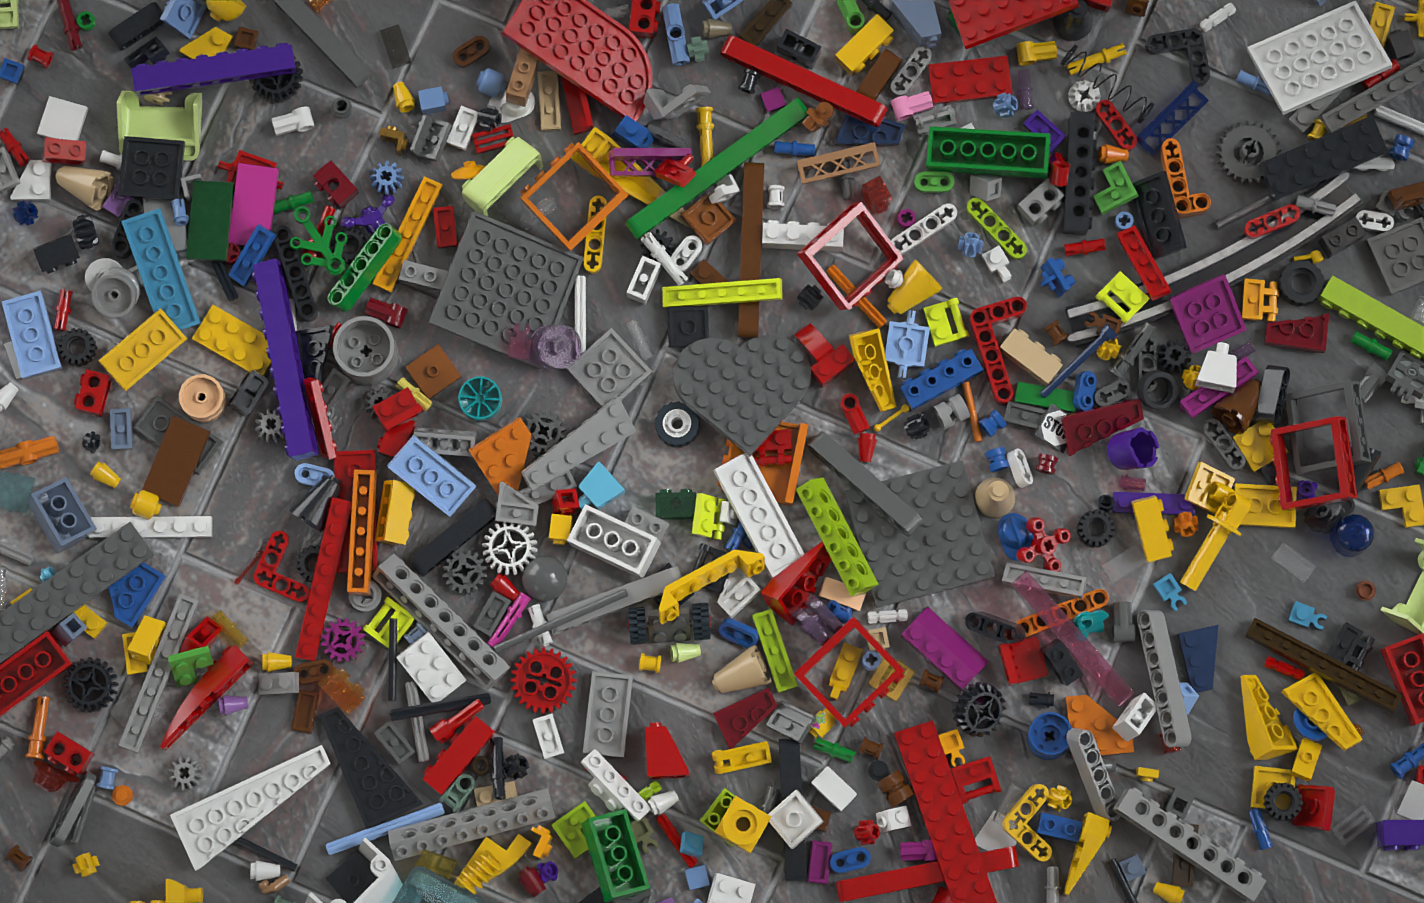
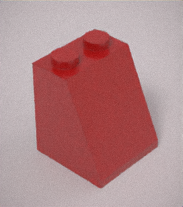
(662, 754)

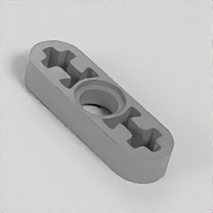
(898, 80)

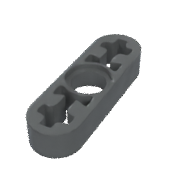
(1152, 349)
(1227, 460)

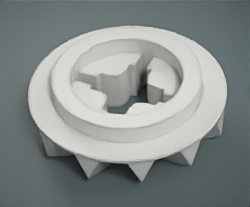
(1087, 104)

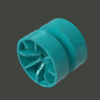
(480, 398)

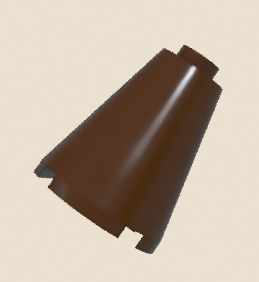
(1238, 407)

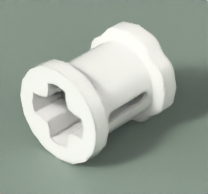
(775, 197)

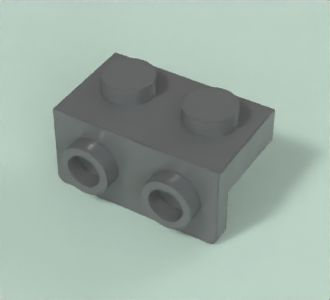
(430, 138)

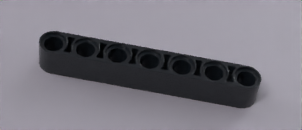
(790, 781)

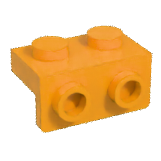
(543, 847)

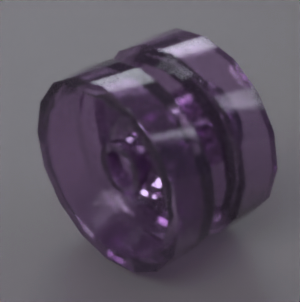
(555, 346)
(814, 623)

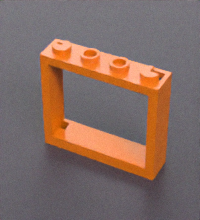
(542, 177)

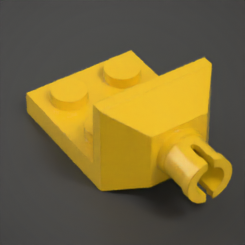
(179, 893)

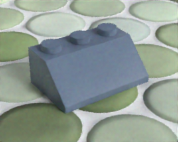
(61, 515)

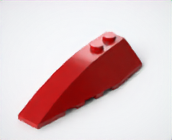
(207, 691)

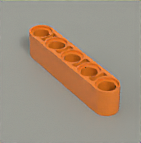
(1068, 607)

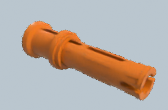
(37, 737)

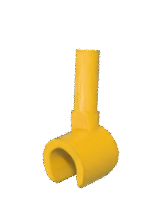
(1316, 257)

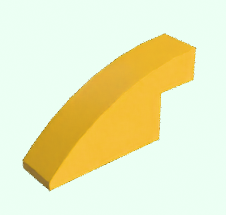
(506, 858)

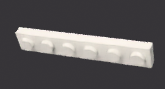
(156, 527)

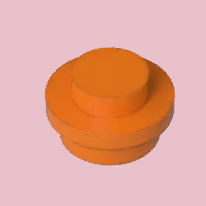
(122, 795)

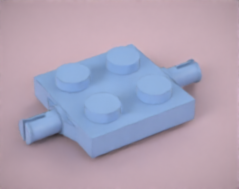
(906, 344)

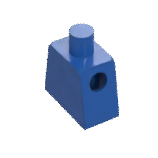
(632, 134)

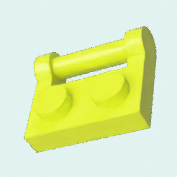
(1127, 293)
(939, 324)
(404, 622)

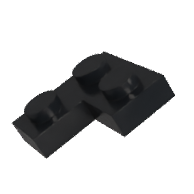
(152, 50)

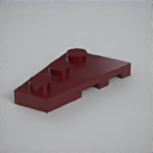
(1299, 334)
(742, 716)

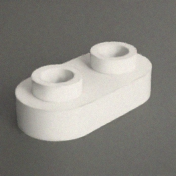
(685, 254)

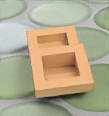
(837, 591)

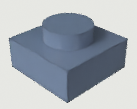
(1132, 868)

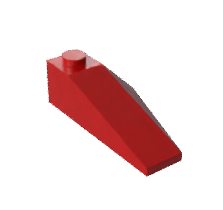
(796, 582)

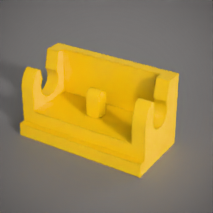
(147, 639)

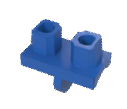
(1054, 278)

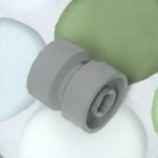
(952, 411)

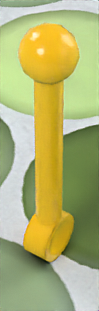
(904, 409)

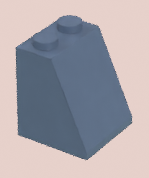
(918, 20)

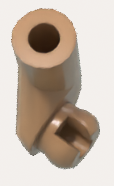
(274, 886)

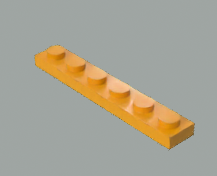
(410, 231)

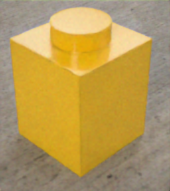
(560, 528)

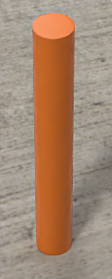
(973, 415)

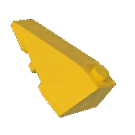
(871, 359)
(1264, 729)

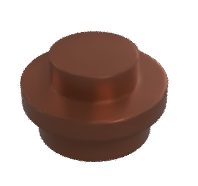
(1365, 590)

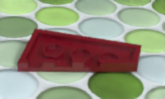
(1092, 425)

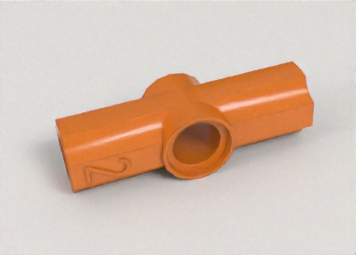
(28, 452)

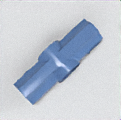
(673, 23)

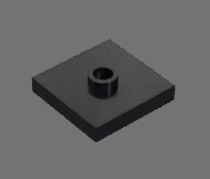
(687, 325)
(351, 878)

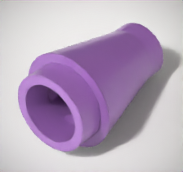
(232, 704)

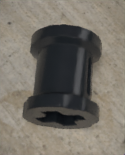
(749, 81)

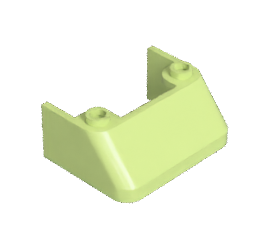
(500, 174)
(1412, 614)

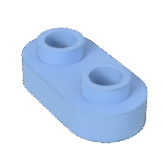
(316, 474)

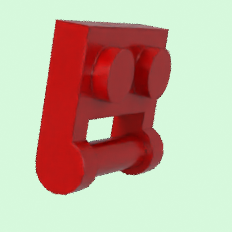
(972, 773)

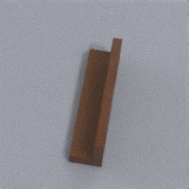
(1407, 196)

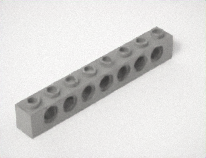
(432, 620)
(471, 824)
(1253, 879)

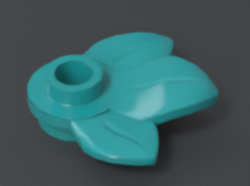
(1090, 622)

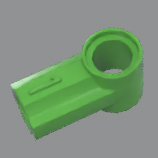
(851, 12)

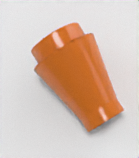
(1112, 154)

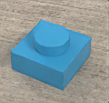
(691, 844)

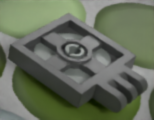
(1407, 376)

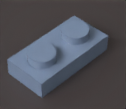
(121, 429)

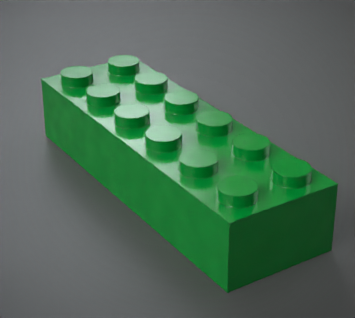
(988, 152)

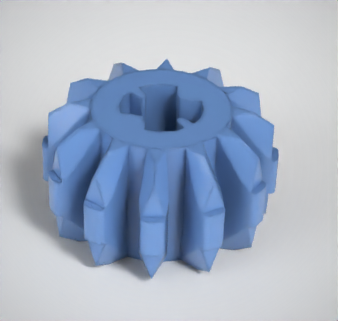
(382, 183)

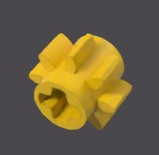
(1108, 350)
(1190, 376)
(1059, 798)
(85, 864)

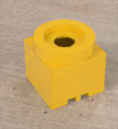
(742, 825)

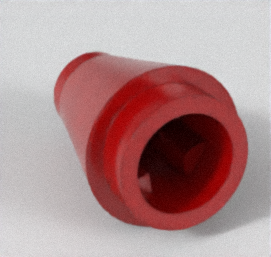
(866, 446)
(504, 587)

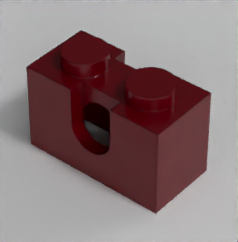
(329, 174)

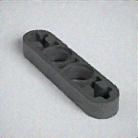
(71, 809)

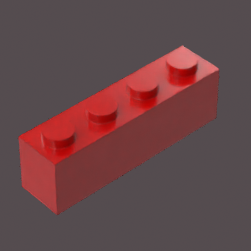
(459, 755)

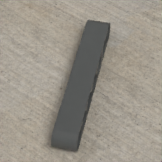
(325, 40)
(865, 483)

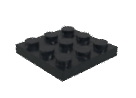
(151, 168)

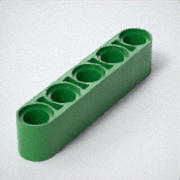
(364, 267)

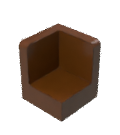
(825, 816)

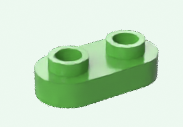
(933, 179)

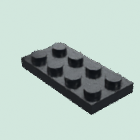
(1158, 216)

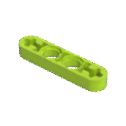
(998, 227)

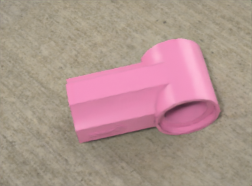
(905, 107)

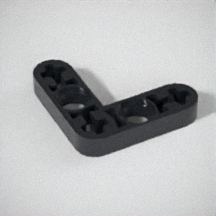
(1190, 47)

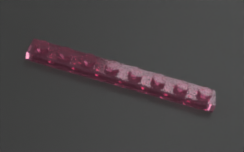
(1072, 638)

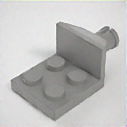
(660, 107)

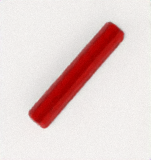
(675, 838)

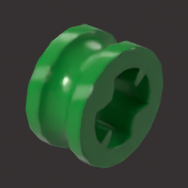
(85, 14)

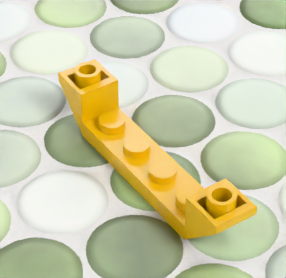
(749, 562)

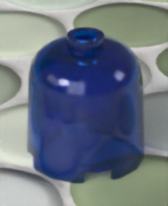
(1352, 535)

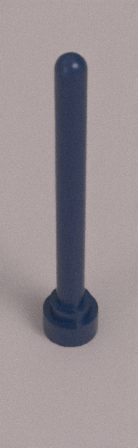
(1105, 335)

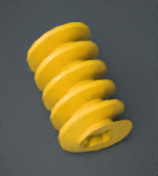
(480, 872)

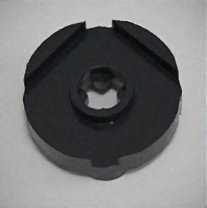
(1326, 522)

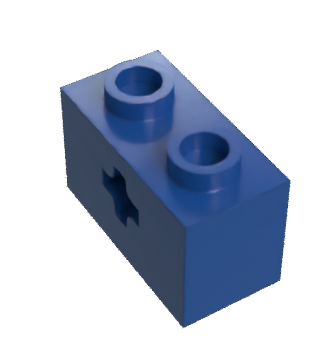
(1059, 827)

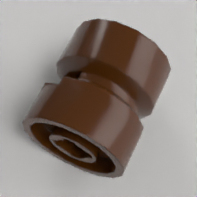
(895, 788)

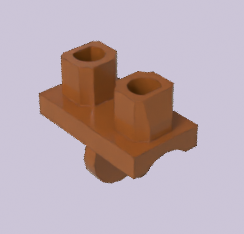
(818, 116)

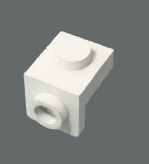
(893, 819)

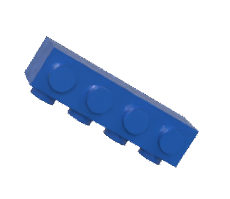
(940, 379)

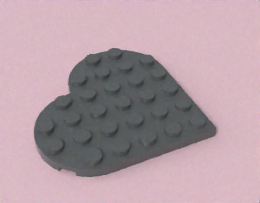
(742, 388)

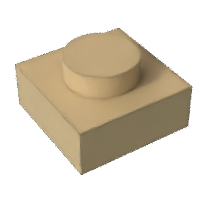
(881, 636)

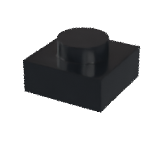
(1269, 473)

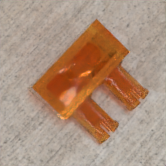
(341, 690)

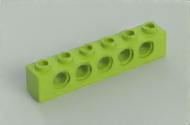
(837, 536)

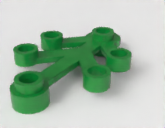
(320, 244)

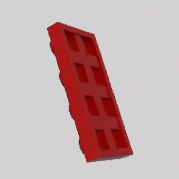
(969, 79)

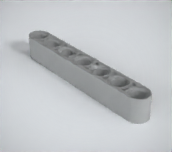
(638, 592)
(1164, 678)

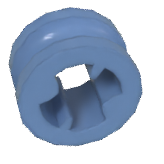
(1123, 214)

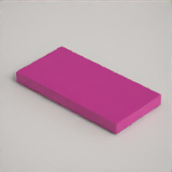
(252, 201)

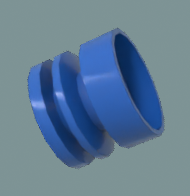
(1048, 724)

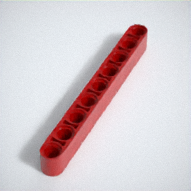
(803, 81)
(916, 876)

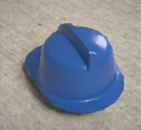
(1014, 534)

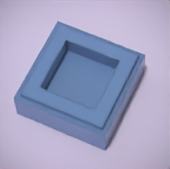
(697, 877)

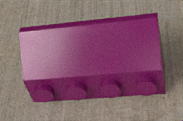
(944, 648)

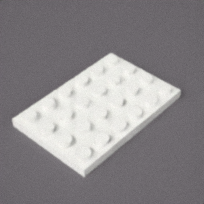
(1319, 57)

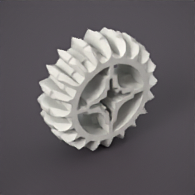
(518, 546)

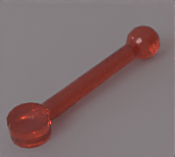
(259, 553)

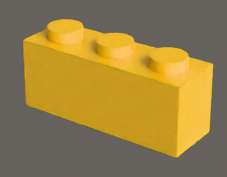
(864, 45)
(395, 513)
(1152, 528)

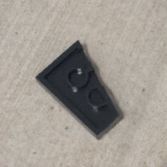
(313, 350)

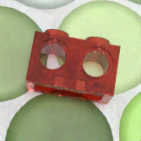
(876, 195)

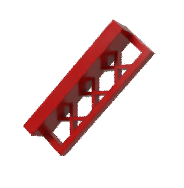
(578, 108)

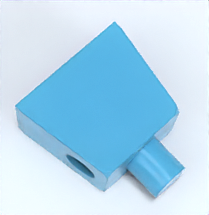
(599, 488)

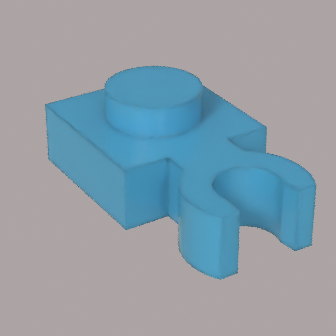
(1168, 589)
(1303, 616)

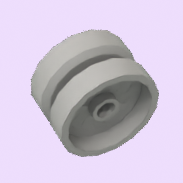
(107, 300)

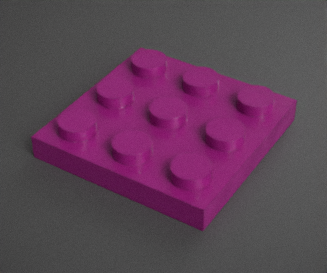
(1207, 314)

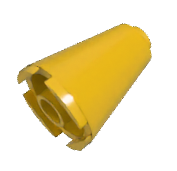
(915, 288)

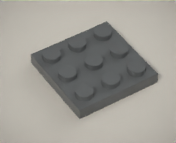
(1400, 255)

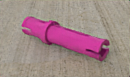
(523, 600)

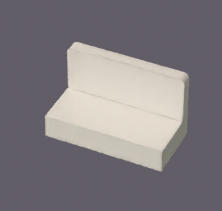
(833, 789)

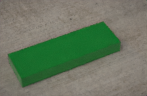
(1030, 395)

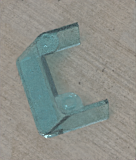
(432, 888)

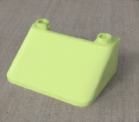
(161, 122)

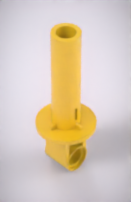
(1225, 522)

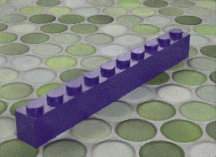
(285, 360)

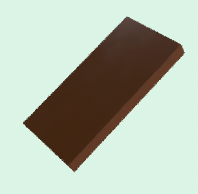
(176, 460)

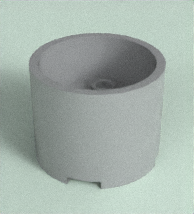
(351, 343)

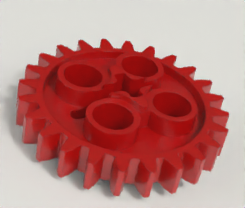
(549, 662)

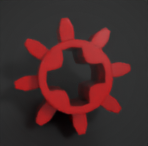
(866, 832)

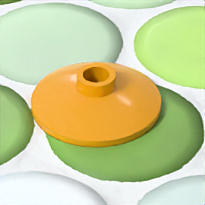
(468, 171)

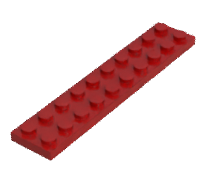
(944, 814)

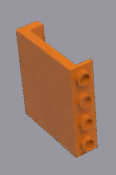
(780, 479)

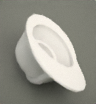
(511, 111)

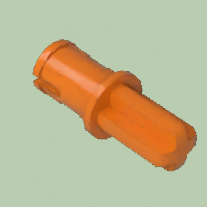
(1384, 475)

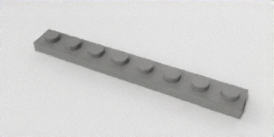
(158, 674)

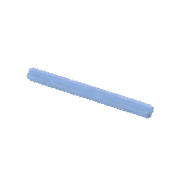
(382, 829)

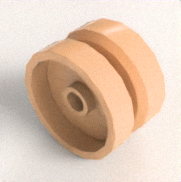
(191, 395)

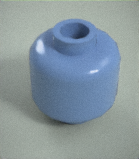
(491, 83)

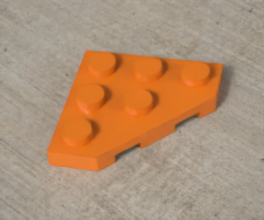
(503, 454)
(1088, 715)

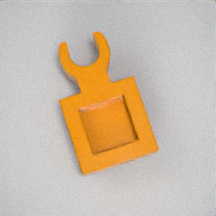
(952, 744)

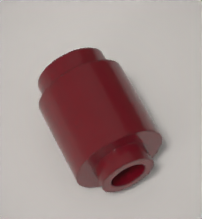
(531, 881)

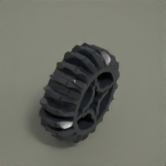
(279, 92)
(72, 680)
(988, 700)

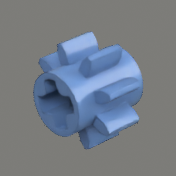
(1005, 105)
(970, 244)

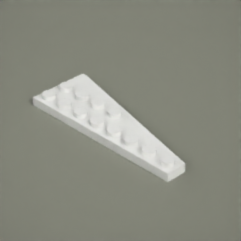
(225, 816)

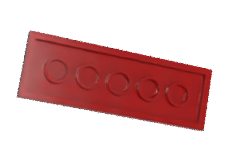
(344, 468)

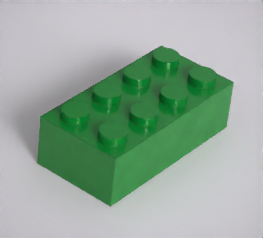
(615, 855)

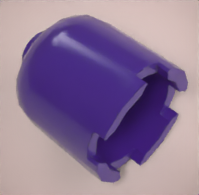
(1133, 449)

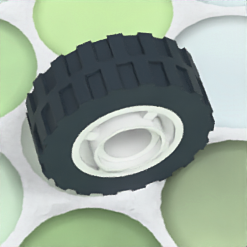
(681, 436)

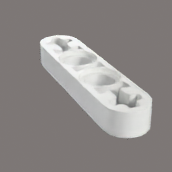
(921, 227)

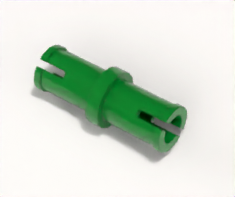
(293, 202)
(1371, 345)
(834, 750)

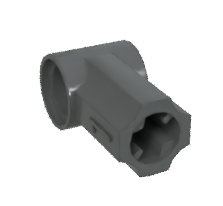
(1373, 379)
(1123, 629)

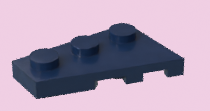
(860, 133)
(1199, 656)

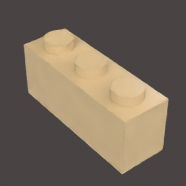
(1031, 356)

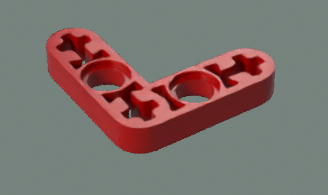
(271, 570)

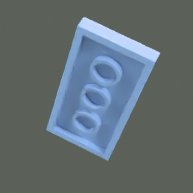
(31, 334)
(431, 475)

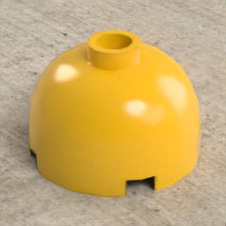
(225, 9)

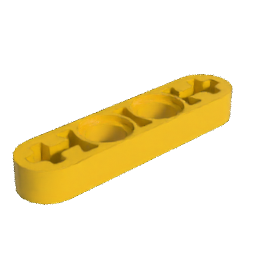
(595, 234)

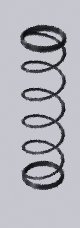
(1144, 113)

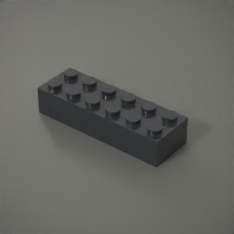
(1323, 158)

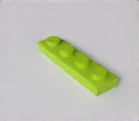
(774, 651)

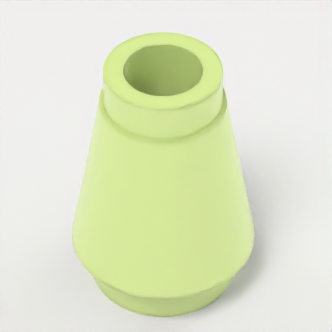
(682, 651)

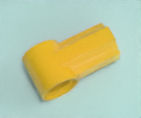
(1030, 52)

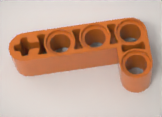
(1179, 178)

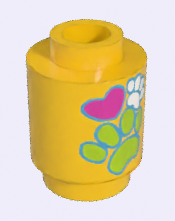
(822, 724)

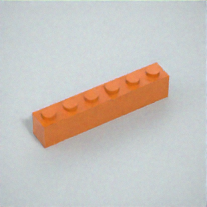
(361, 532)

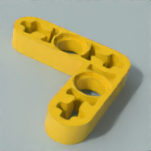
(1021, 825)

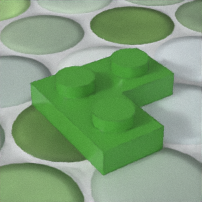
(1120, 190)
(185, 663)

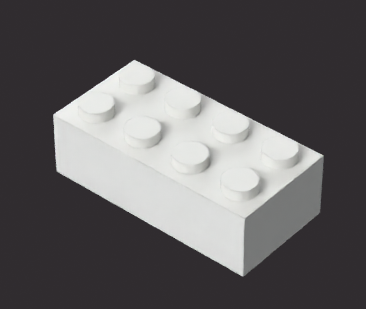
(613, 541)

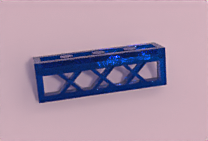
(1170, 111)

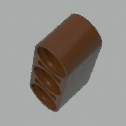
(879, 75)

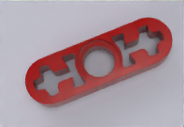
(1112, 110)
(1283, 211)

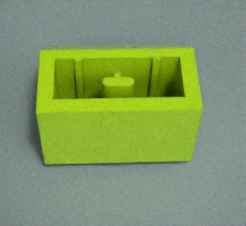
(717, 810)

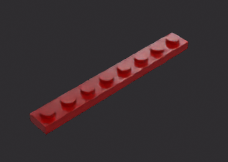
(323, 579)

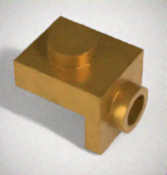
(393, 135)

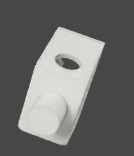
(1218, 370)

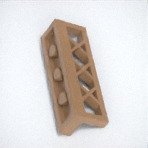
(854, 153)

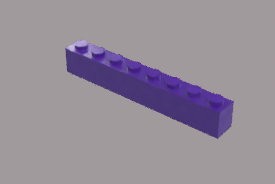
(213, 69)

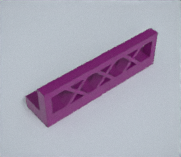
(642, 155)
(1205, 397)

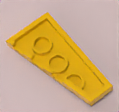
(1320, 706)

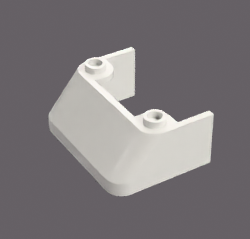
(386, 885)

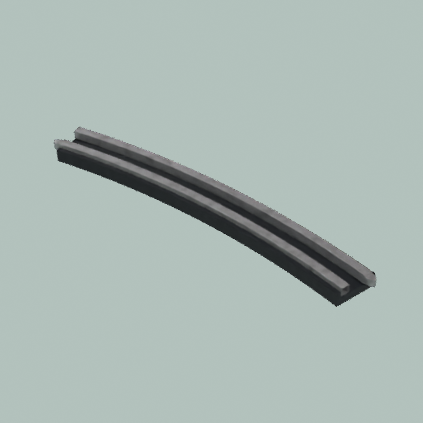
(1236, 260)

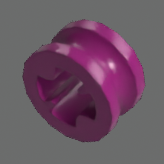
(903, 213)

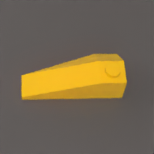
(1091, 837)

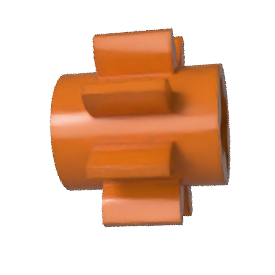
(1186, 524)

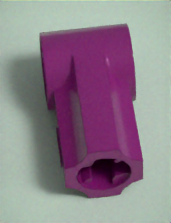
(917, 851)

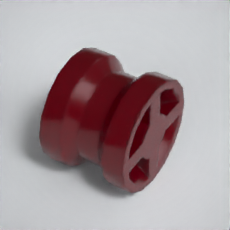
(233, 250)
(1046, 464)

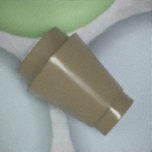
(715, 28)

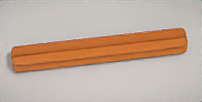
(845, 284)

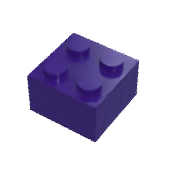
(1400, 833)

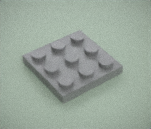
(609, 369)

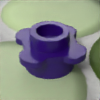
(1302, 486)
(548, 871)

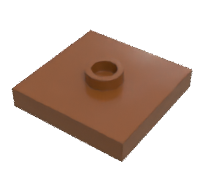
(708, 219)
(433, 372)

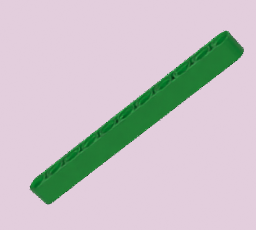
(718, 168)

